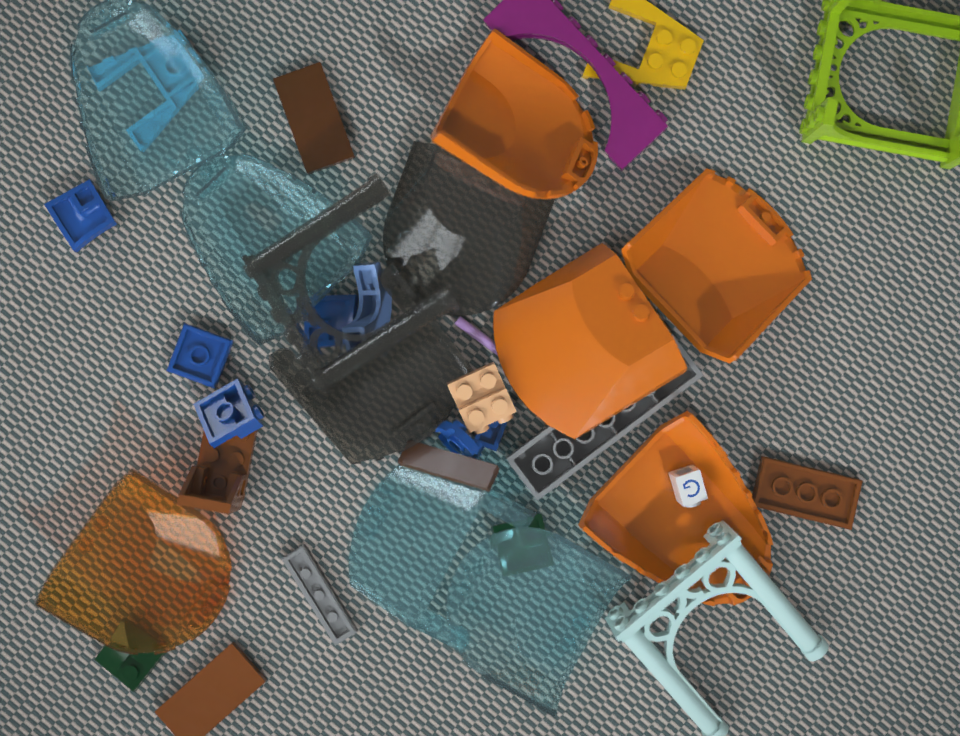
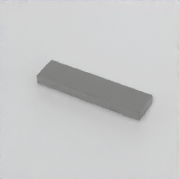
(319, 594)

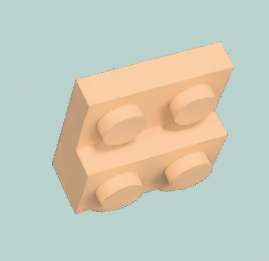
(482, 398)

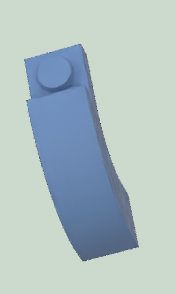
(374, 302)

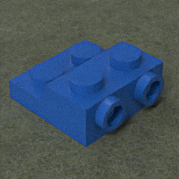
(229, 413)

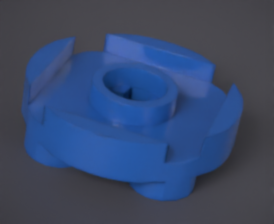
(456, 439)

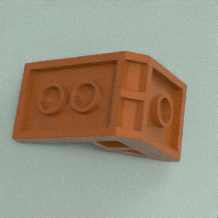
(220, 476)

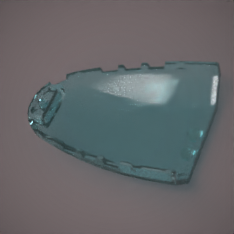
(145, 100)
(243, 207)

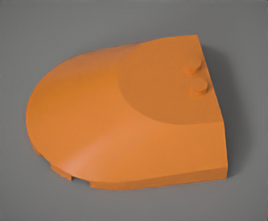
(518, 123)

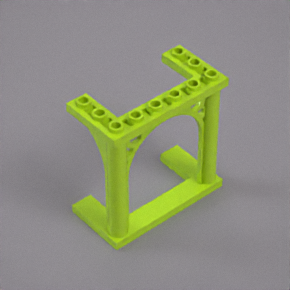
(821, 112)

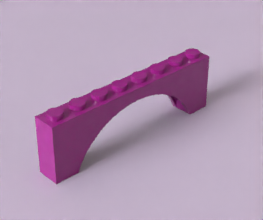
(632, 119)

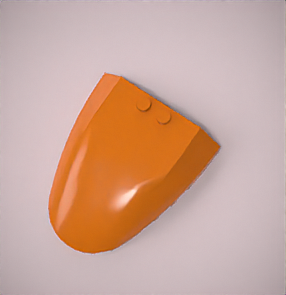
(652, 532)

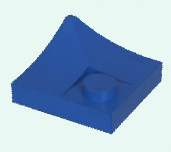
(81, 215)
(337, 312)

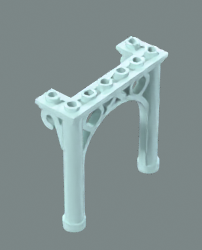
(724, 544)

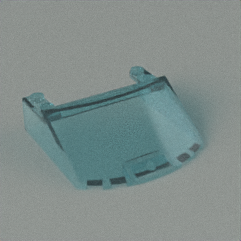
(411, 538)

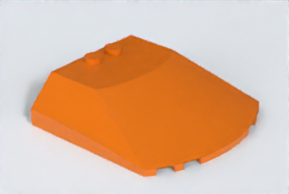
(718, 265)
(584, 344)

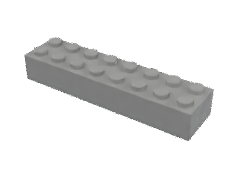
(554, 457)

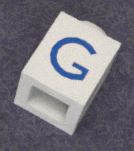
(688, 486)

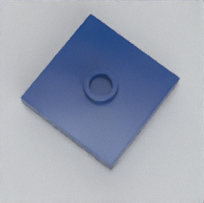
(200, 355)

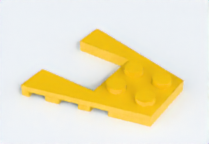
(668, 54)

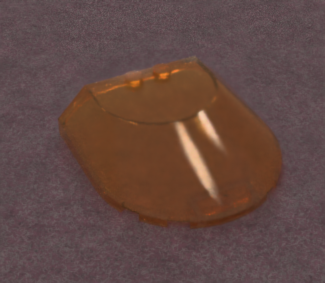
(140, 571)

